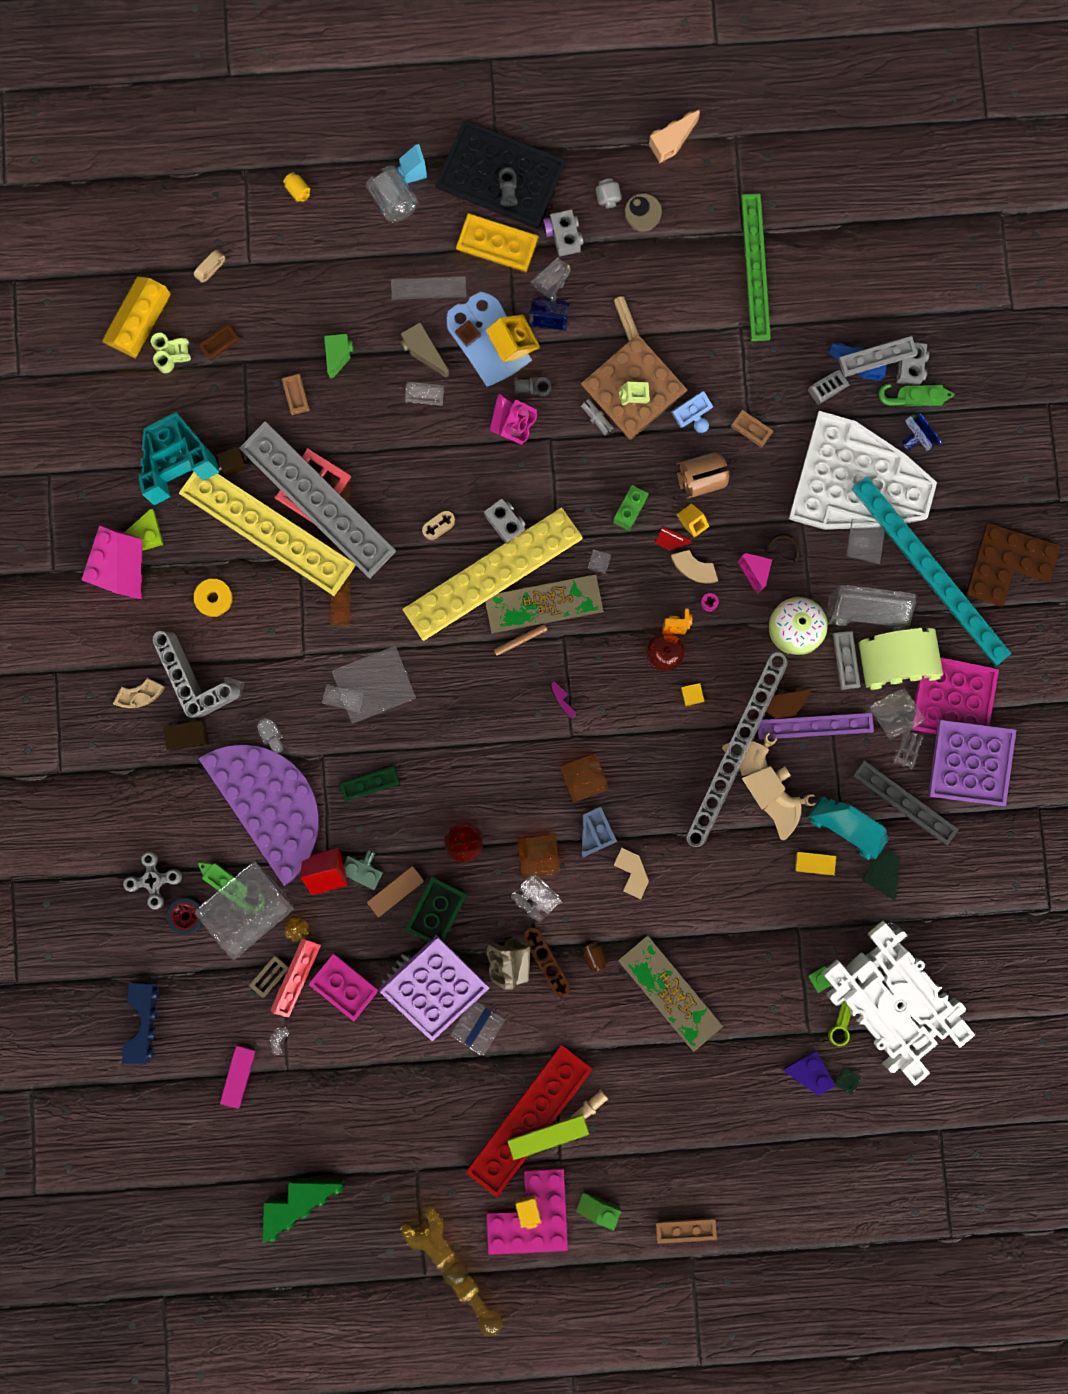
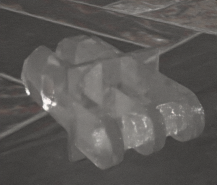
(270, 735)
(907, 750)

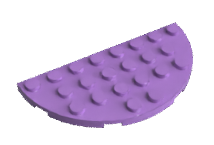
(270, 802)

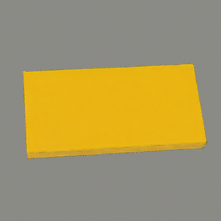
(497, 242)

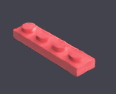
(295, 978)

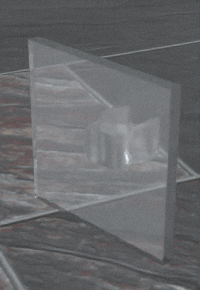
(865, 541)

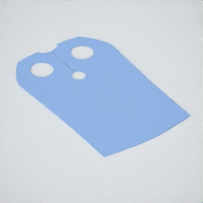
(482, 351)

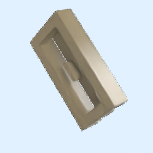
(280, 964)

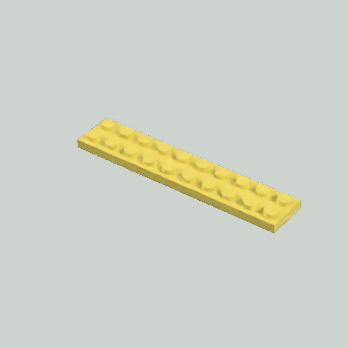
(269, 531)
(492, 574)

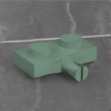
(363, 871)

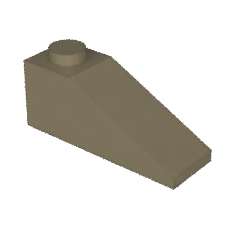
(421, 347)

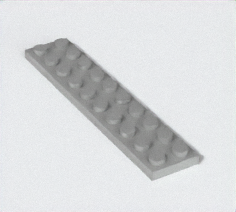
(317, 500)

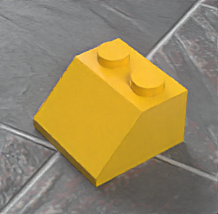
(512, 337)

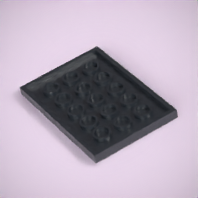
(475, 167)

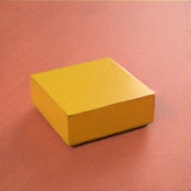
(692, 694)

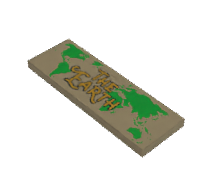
(544, 604)
(670, 993)

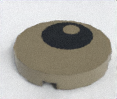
(643, 212)

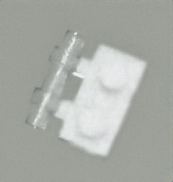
(539, 893)

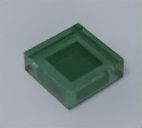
(847, 1081)

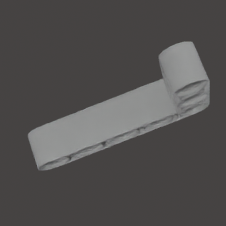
(188, 679)

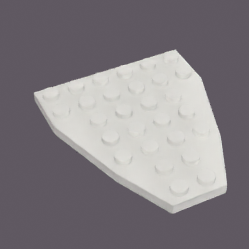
(841, 457)

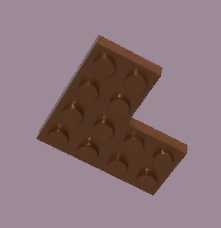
(1004, 553)

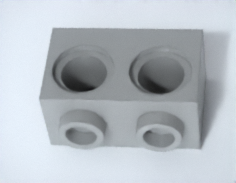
(563, 233)
(914, 364)
(501, 523)

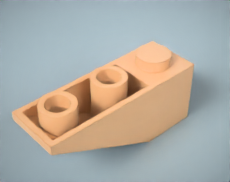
(669, 140)

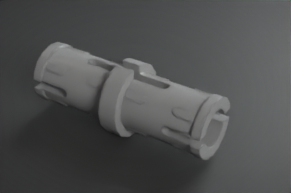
(597, 417)

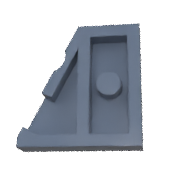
(596, 832)

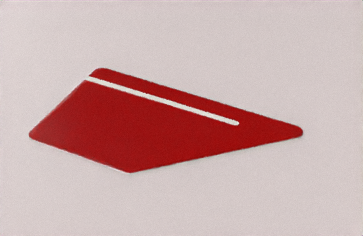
(670, 539)

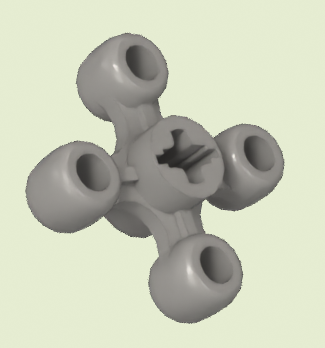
(151, 872)

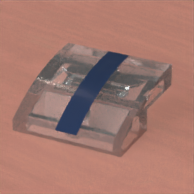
(477, 1028)

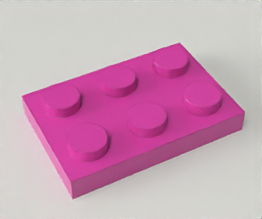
(343, 987)

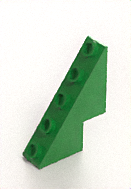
(302, 1197)

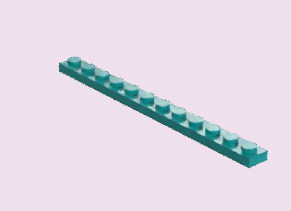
(931, 571)

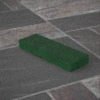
(369, 783)

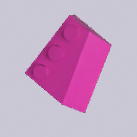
(115, 562)

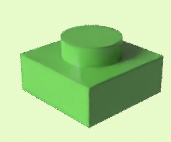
(819, 980)

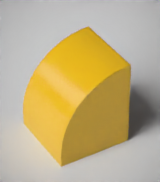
(693, 520)

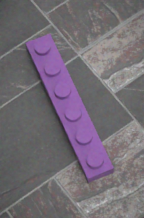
(816, 726)

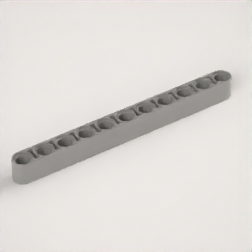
(745, 743)

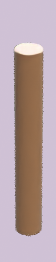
(519, 640)

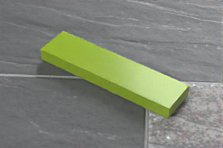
(548, 1137)

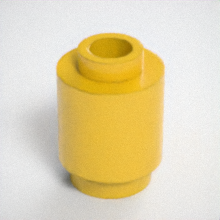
(296, 187)

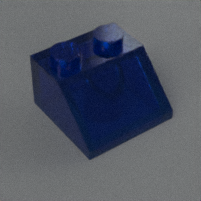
(549, 314)

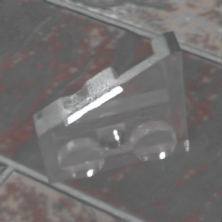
(552, 278)

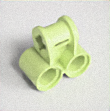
(173, 350)

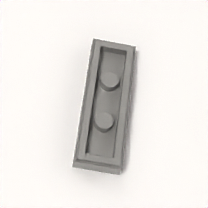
(846, 660)

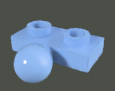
(692, 410)

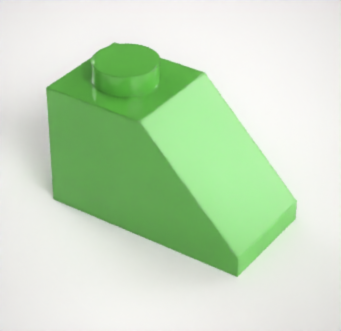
(337, 352)
(599, 1210)

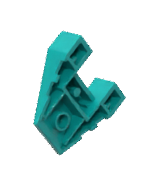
(170, 452)
(851, 825)

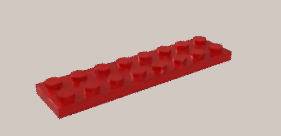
(534, 1110)

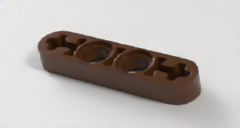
(544, 963)

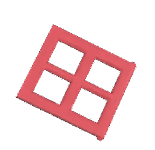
(327, 466)

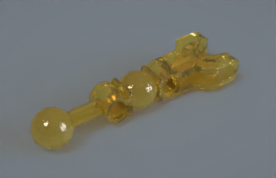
(453, 1271)

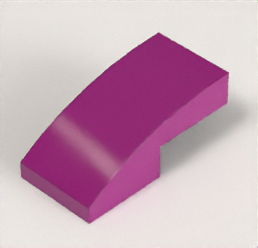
(560, 695)

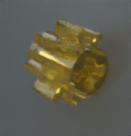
(296, 929)

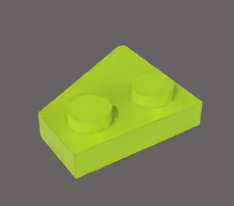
(147, 530)

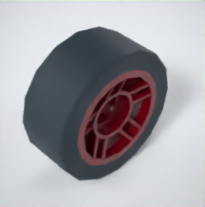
(176, 918)

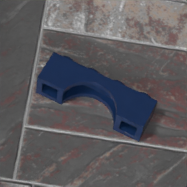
(142, 998)

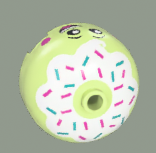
(790, 634)

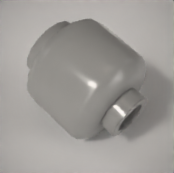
(608, 193)

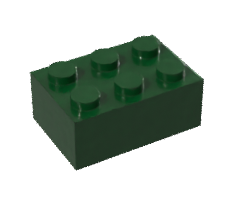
(436, 910)

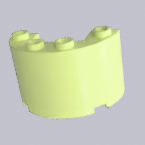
(900, 657)

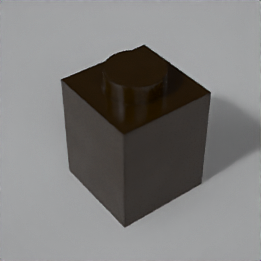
(231, 461)

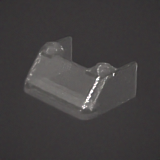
(871, 607)

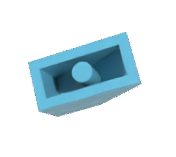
(412, 165)

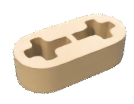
(209, 266)
(436, 522)

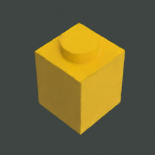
(528, 1212)

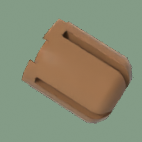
(700, 465)

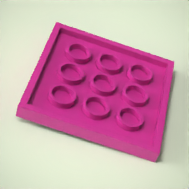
(960, 695)

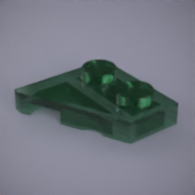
(884, 873)

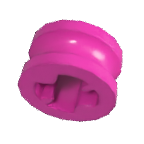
(714, 605)

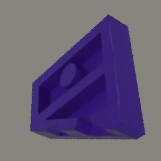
(811, 1073)

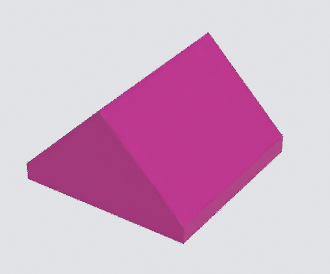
(756, 570)

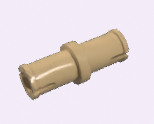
(592, 1105)

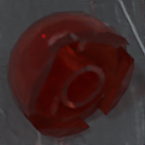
(662, 660)
(463, 843)

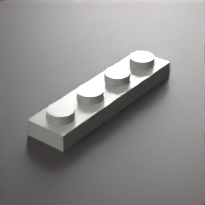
(878, 356)

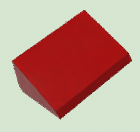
(324, 872)

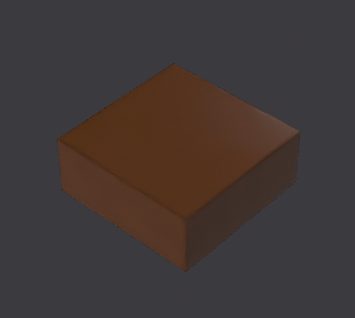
(467, 333)

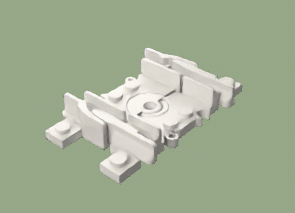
(895, 1032)

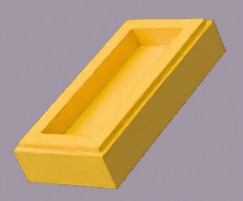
(815, 863)

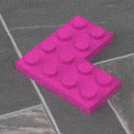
(550, 1235)

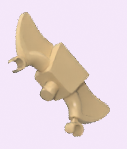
(767, 787)

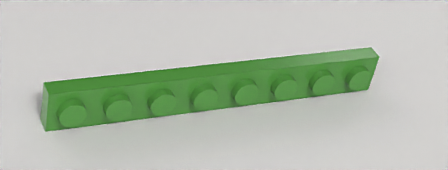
(755, 267)

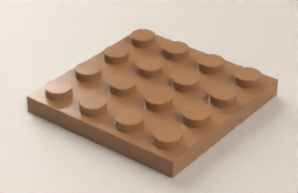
(633, 364)

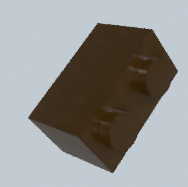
(186, 735)

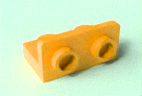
(675, 625)

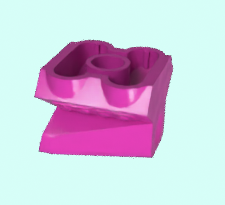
(512, 419)

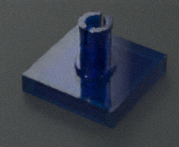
(921, 433)

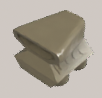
(509, 963)

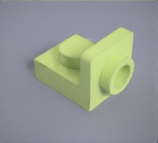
(634, 392)

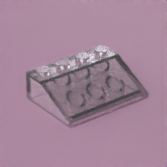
(244, 910)

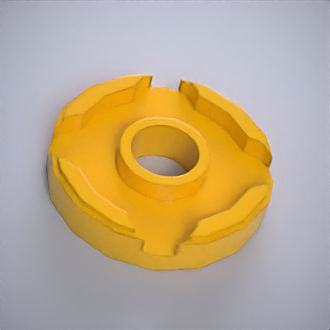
(202, 593)

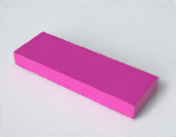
(238, 1077)

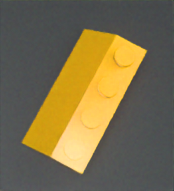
(137, 316)

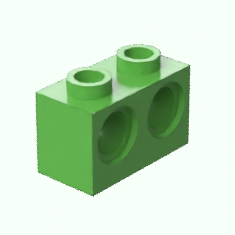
(630, 508)

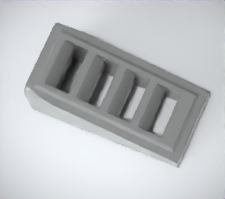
(817, 396)

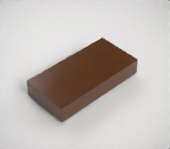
(219, 342)

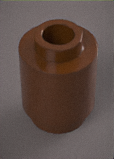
(594, 956)

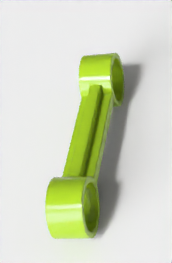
(842, 1023)

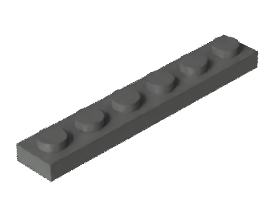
(905, 803)

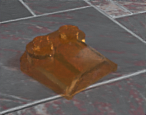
(584, 778)
(538, 856)

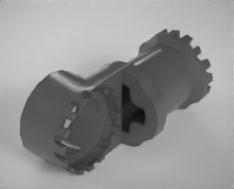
(508, 188)
(531, 385)

